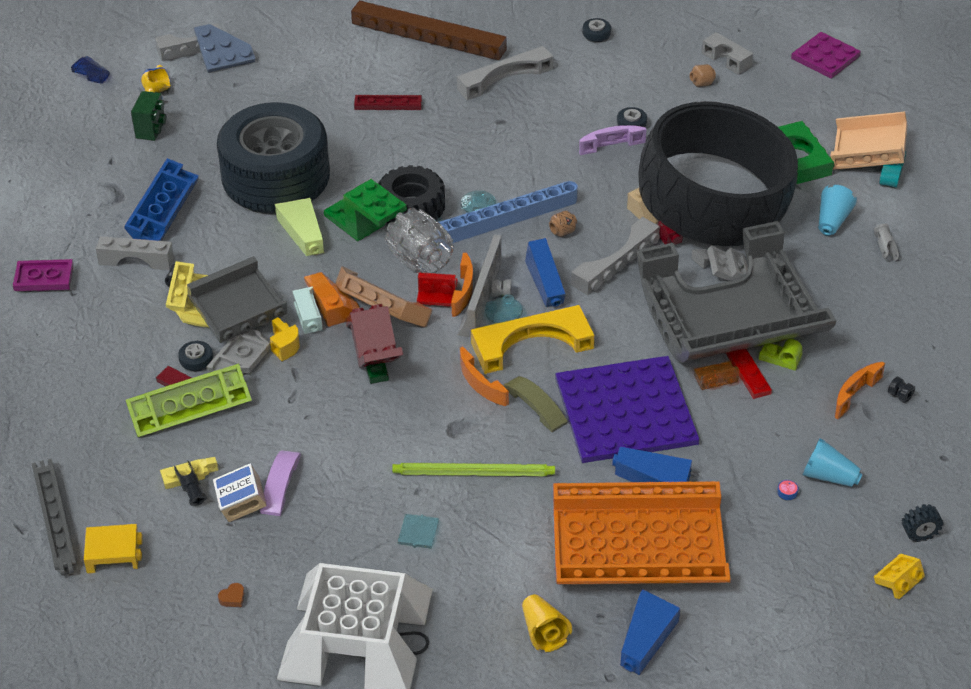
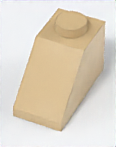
(637, 207)

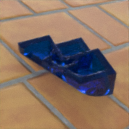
(91, 68)

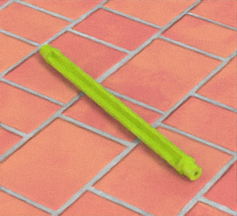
(473, 469)

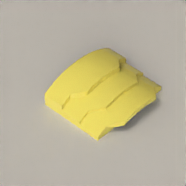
(178, 295)

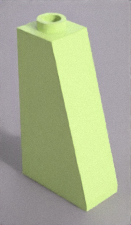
(301, 224)

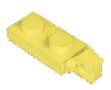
(202, 468)

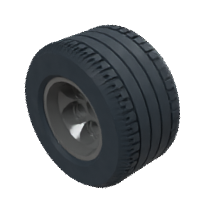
(273, 156)

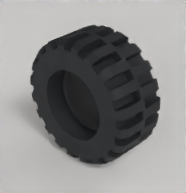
(419, 183)

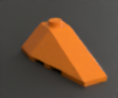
(331, 301)

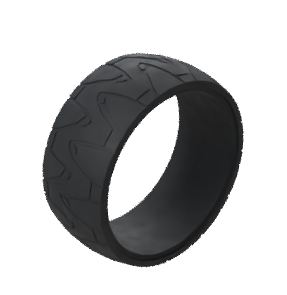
(724, 132)

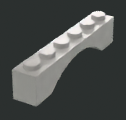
(530, 62)
(593, 274)

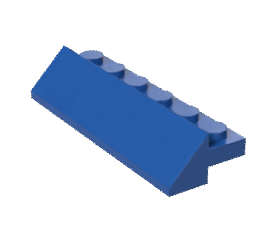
(161, 202)

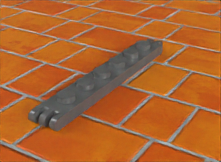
(54, 516)

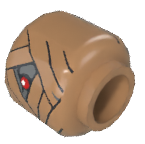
(563, 223)

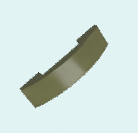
(538, 400)

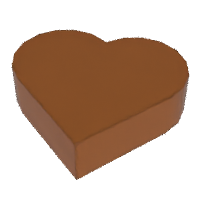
(232, 596)

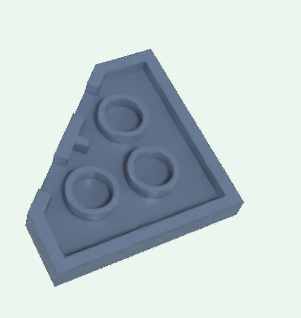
(222, 49)

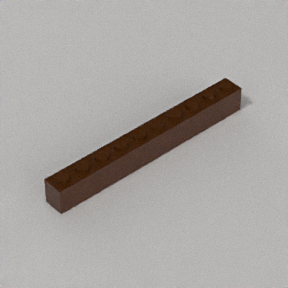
(429, 30)

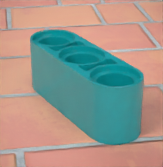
(891, 174)

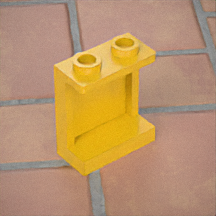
(112, 545)

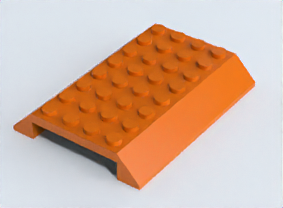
(639, 533)

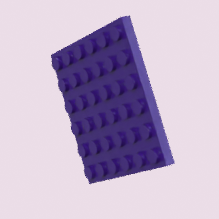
(626, 407)

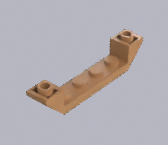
(371, 294)

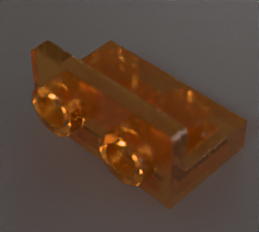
(716, 375)

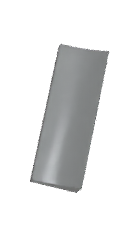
(482, 288)

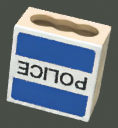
(239, 492)

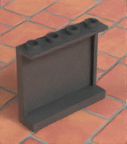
(235, 300)

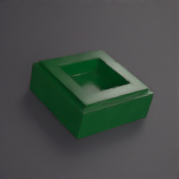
(377, 373)

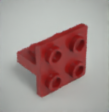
(436, 288)

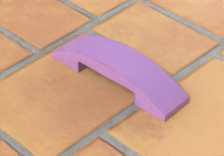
(612, 135)
(278, 481)

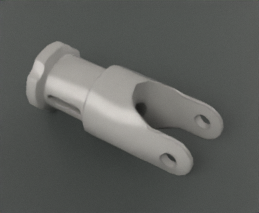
(886, 241)

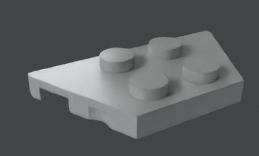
(244, 350)

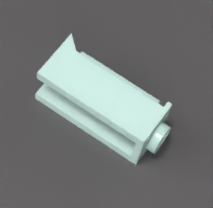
(307, 310)

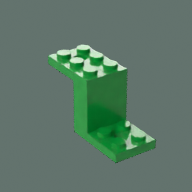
(364, 210)

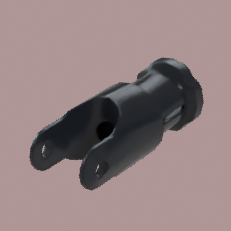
(191, 485)

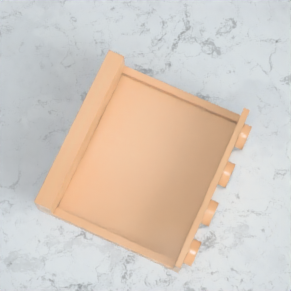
(870, 140)

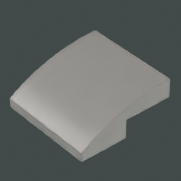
(727, 265)

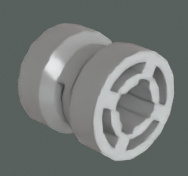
(497, 286)

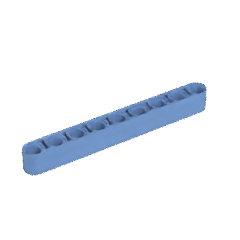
(511, 211)

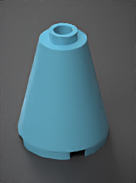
(834, 208)
(831, 466)

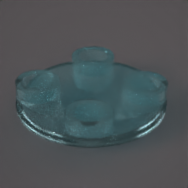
(477, 200)
(503, 309)

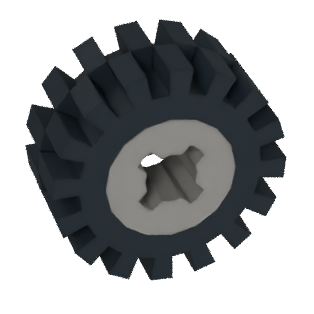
(922, 522)

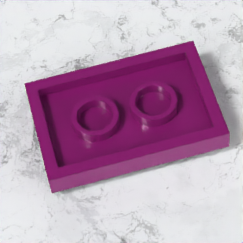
(43, 275)

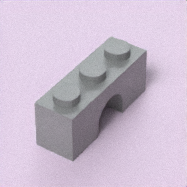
(719, 46)

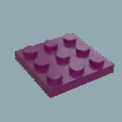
(826, 54)

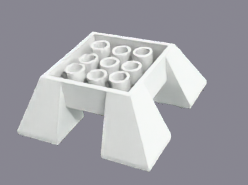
(358, 616)

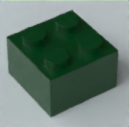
(148, 115)

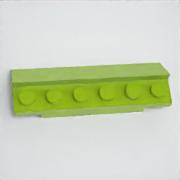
(188, 400)

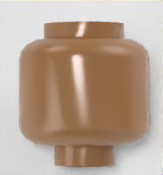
(702, 75)

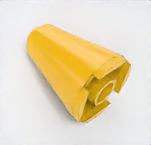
(545, 624)

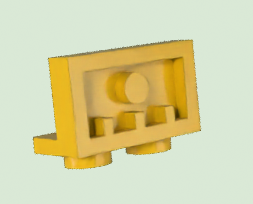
(901, 574)

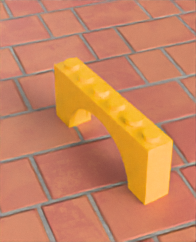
(562, 324)

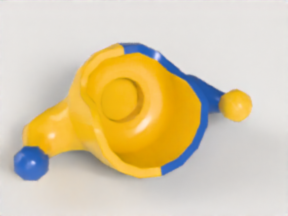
(156, 80)

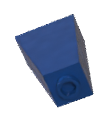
(544, 272)
(650, 467)
(648, 630)

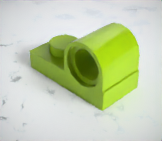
(785, 356)

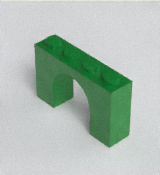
(818, 162)

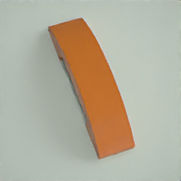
(461, 298)
(868, 375)
(492, 391)

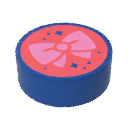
(787, 490)

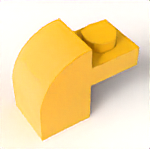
(285, 340)

